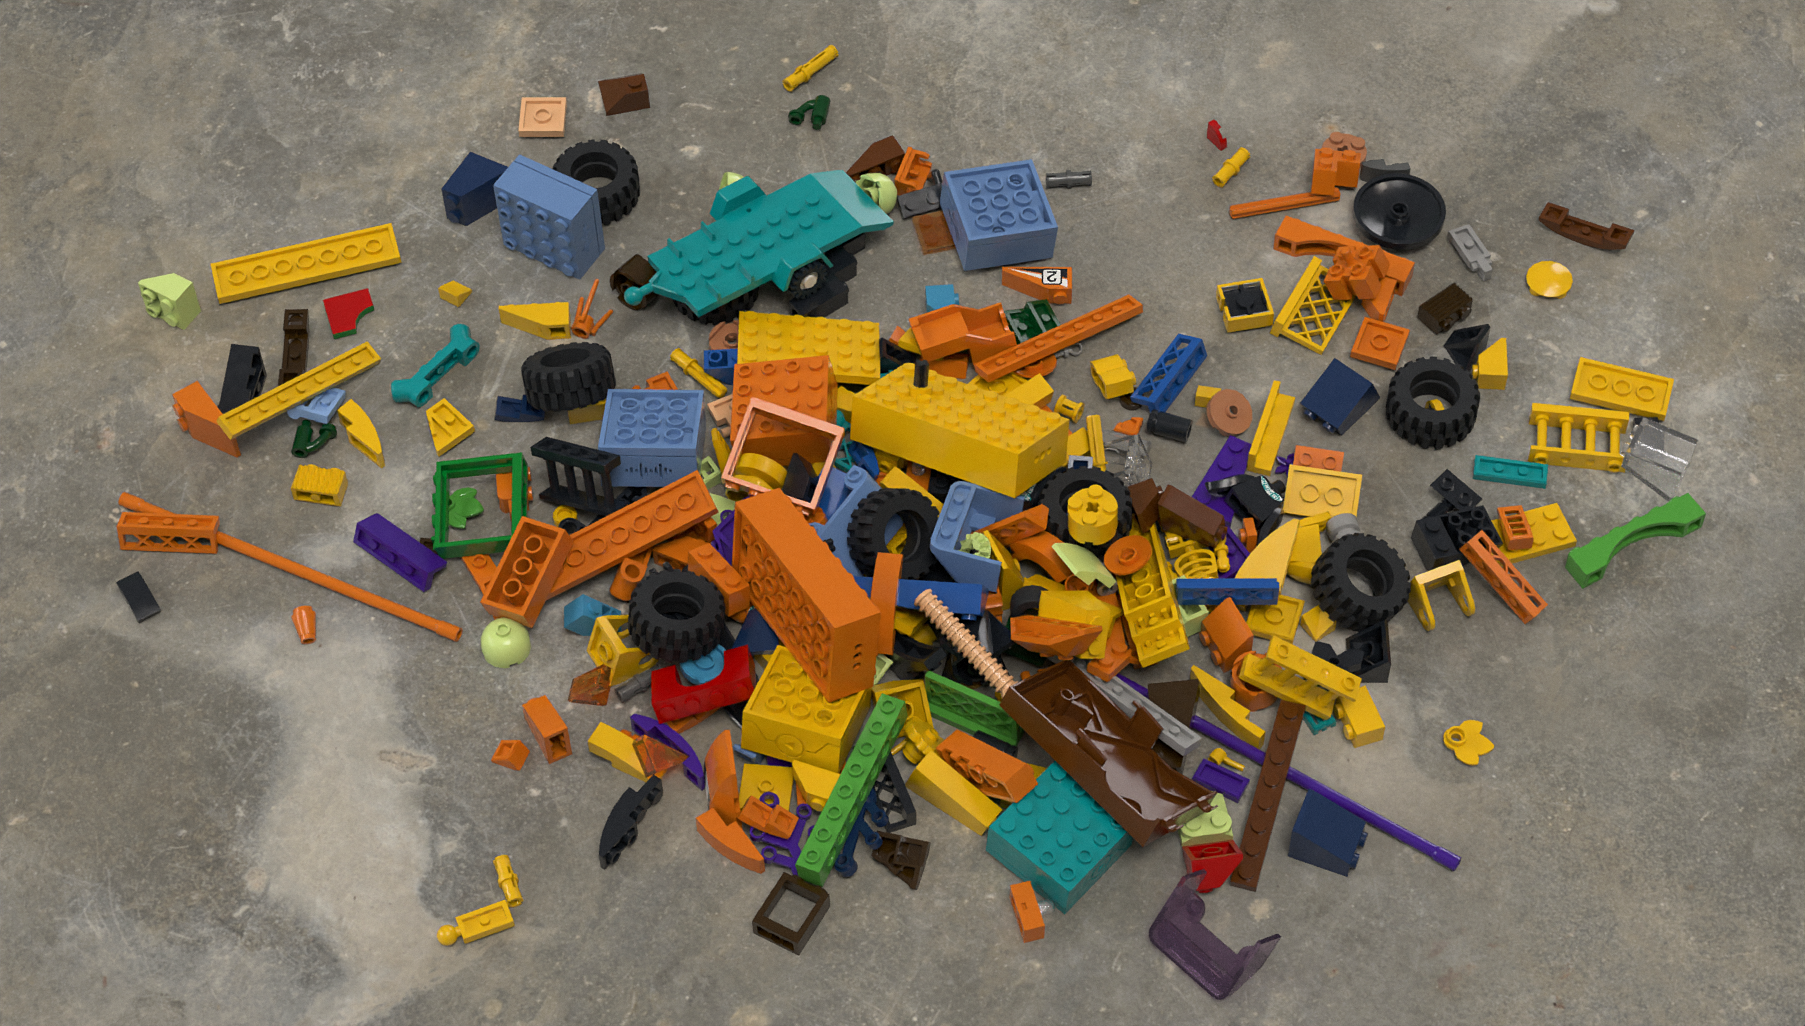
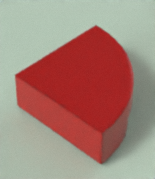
(1215, 136)

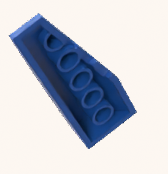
(960, 598)

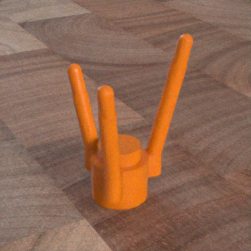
(583, 323)

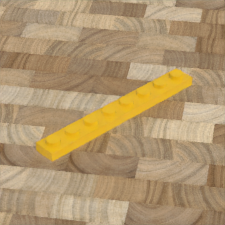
(298, 390)

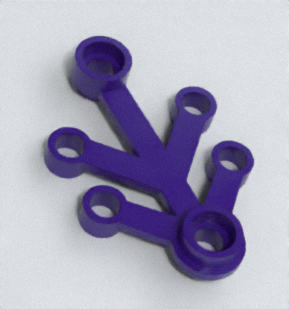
(790, 844)

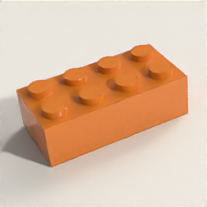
(527, 571)

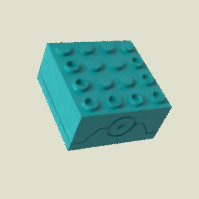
(1057, 838)

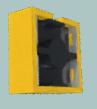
(1245, 305)

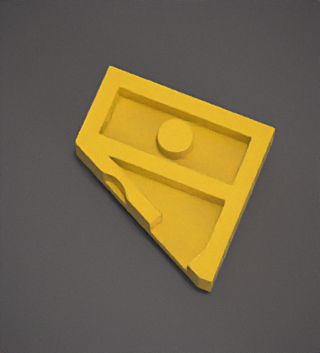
(447, 426)

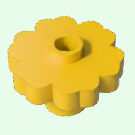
(922, 740)

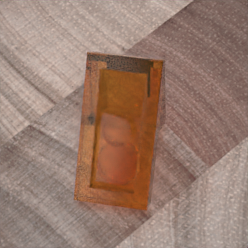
(591, 687)

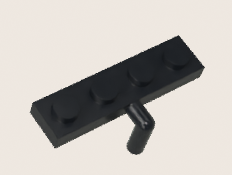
(923, 199)

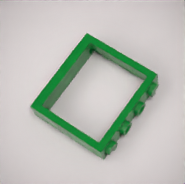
(471, 467)

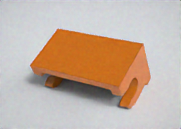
(912, 171)

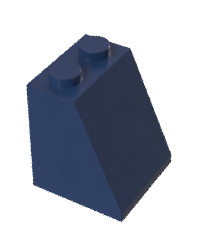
(470, 189)
(1339, 398)
(1327, 835)

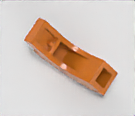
(1040, 550)

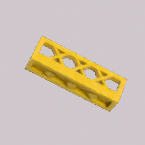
(1270, 431)

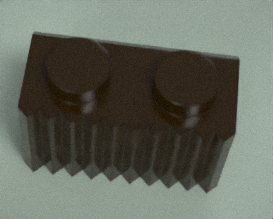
(1445, 308)

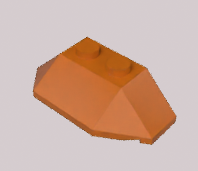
(1053, 635)

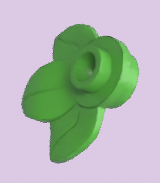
(462, 506)

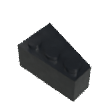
(243, 377)

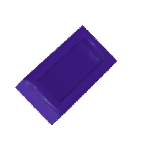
(1221, 780)

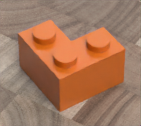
(1334, 169)

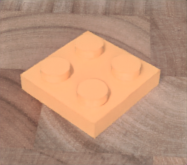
(542, 117)

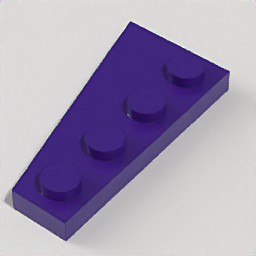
(1229, 462)

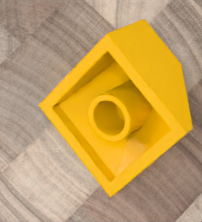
(911, 692)

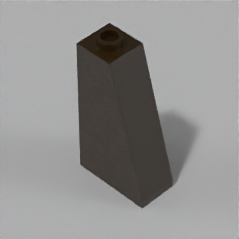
(1181, 702)

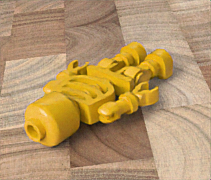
(1194, 560)

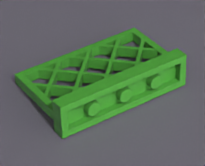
(959, 713)

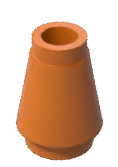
(305, 623)

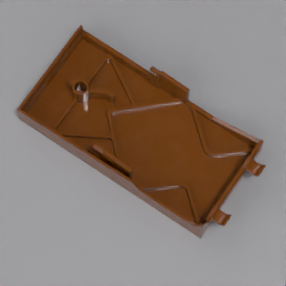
(1106, 751)

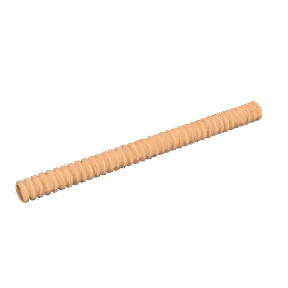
(964, 641)

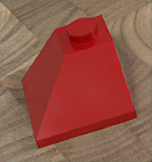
(1216, 858)

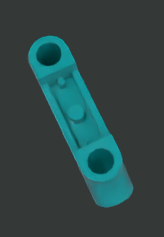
(418, 388)

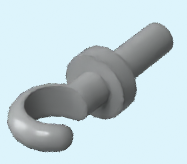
(1066, 351)

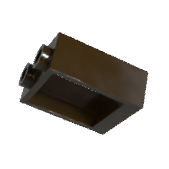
(780, 934)

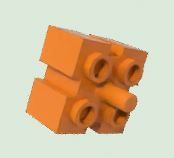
(1356, 272)

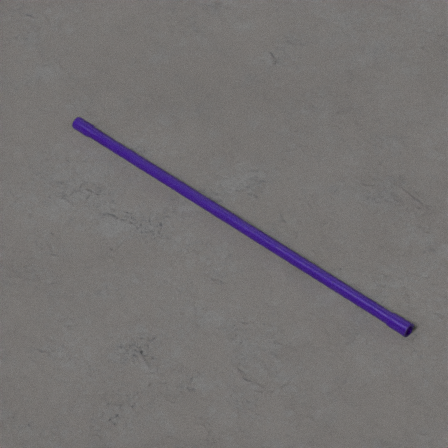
(1436, 852)

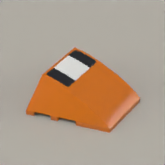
(722, 780)

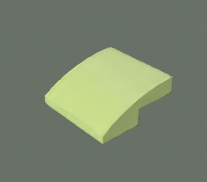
(1083, 564)

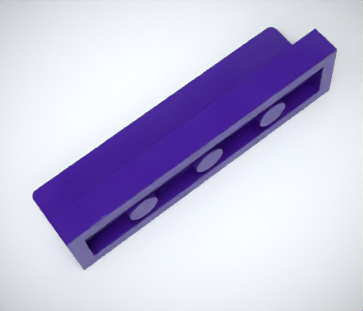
(398, 550)

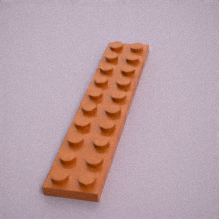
(632, 531)

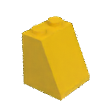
(1078, 607)

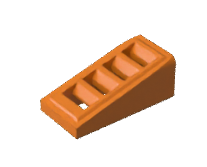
(1515, 542)

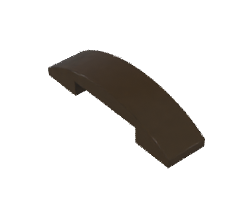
(295, 344)

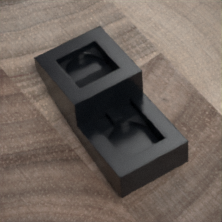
(138, 596)

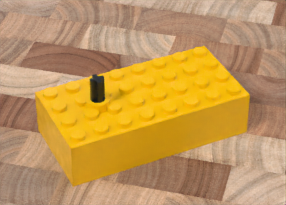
(959, 429)

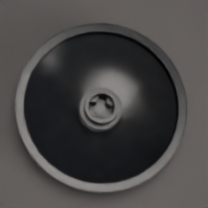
(1399, 211)

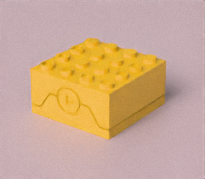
(795, 721)

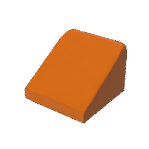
(511, 754)

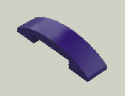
(666, 735)

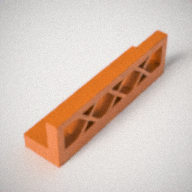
(1019, 525)
(167, 527)
(1500, 579)

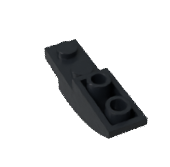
(621, 824)

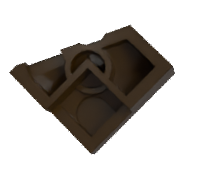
(903, 857)

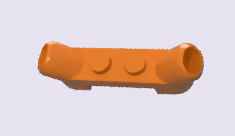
(629, 575)

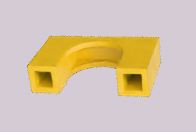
(1039, 393)

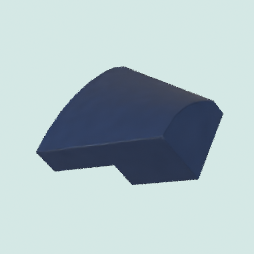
(757, 635)

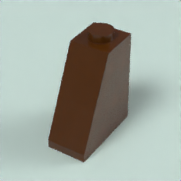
(1190, 518)

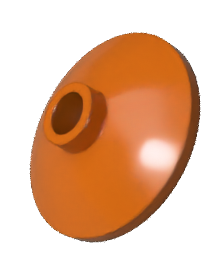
(1043, 366)
(1127, 555)

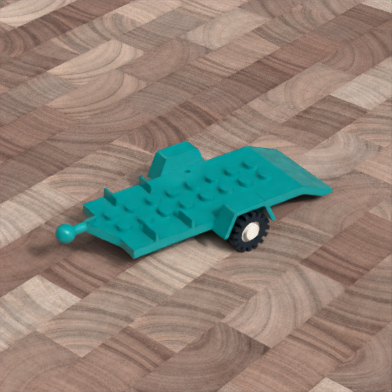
(762, 241)

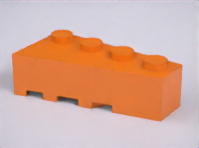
(987, 767)

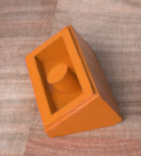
(951, 365)

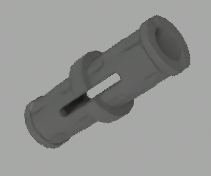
(1068, 179)
(636, 685)

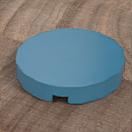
(705, 668)

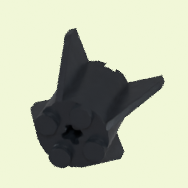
(991, 634)

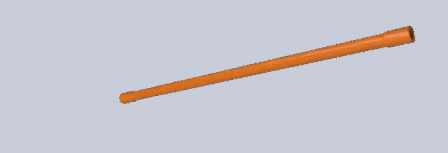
(440, 627)

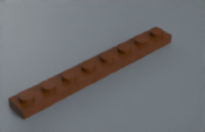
(1268, 795)

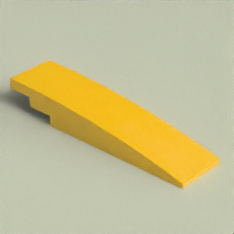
(1152, 605)

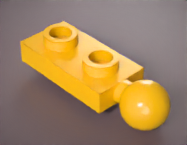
(477, 924)

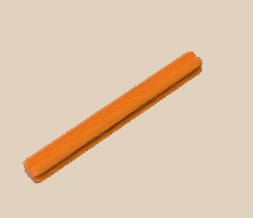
(1281, 203)

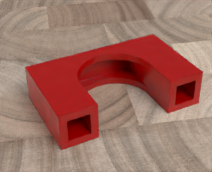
(731, 686)

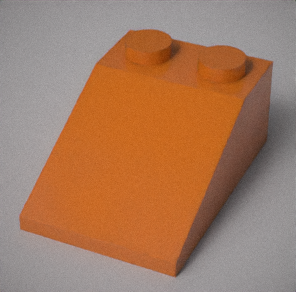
(199, 416)

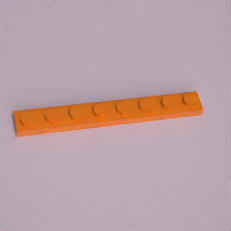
(1058, 338)

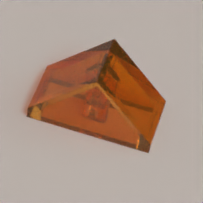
(656, 756)

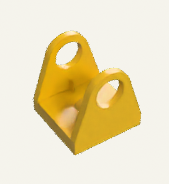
(1450, 575)
(608, 649)

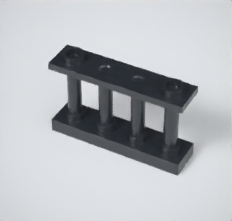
(586, 459)

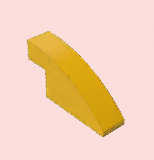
(1271, 556)

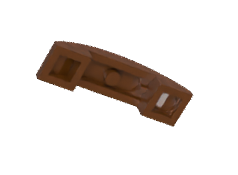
(1584, 232)

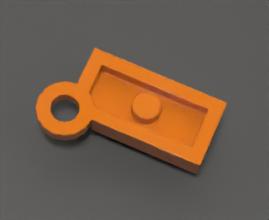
(1114, 661)

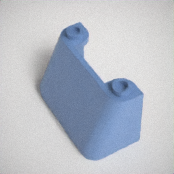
(836, 527)

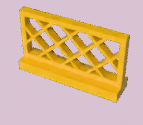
(1296, 302)

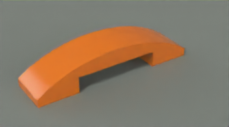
(884, 595)

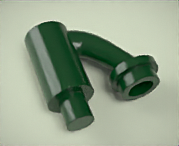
(819, 113)
(302, 442)

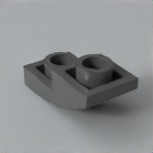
(1375, 168)

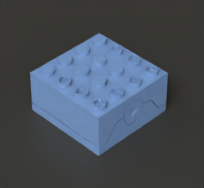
(998, 215)
(549, 216)
(654, 434)

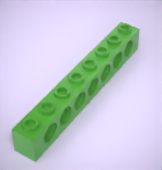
(851, 790)

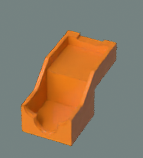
(960, 328)

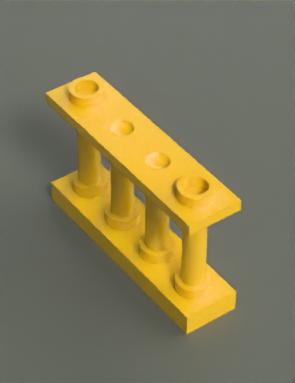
(1583, 419)
(1294, 689)

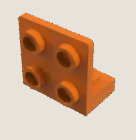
(1318, 458)

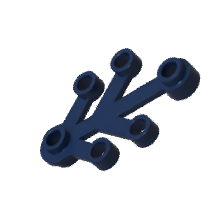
(845, 863)

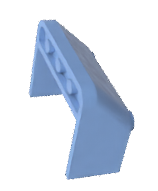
(964, 510)

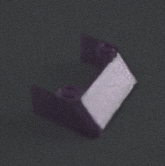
(1197, 950)

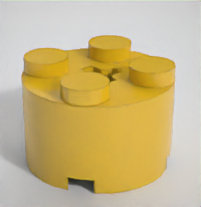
(1092, 515)

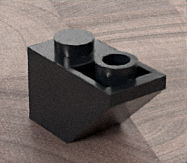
(800, 479)

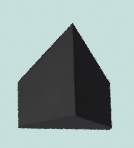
(1466, 345)
(893, 356)

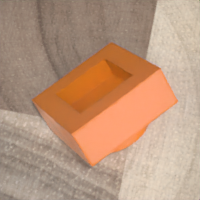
(1248, 534)

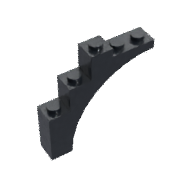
(835, 290)
(913, 657)

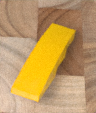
(1221, 702)

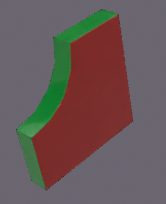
(346, 311)

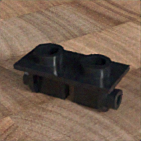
(1455, 491)

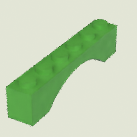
(1676, 519)

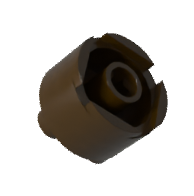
(633, 273)

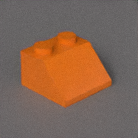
(1226, 634)

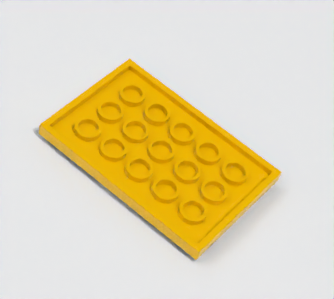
(850, 344)

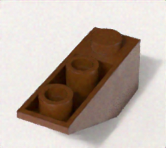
(881, 157)

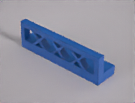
(1176, 374)
(1215, 590)

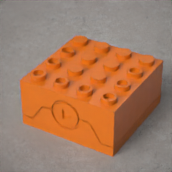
(796, 384)

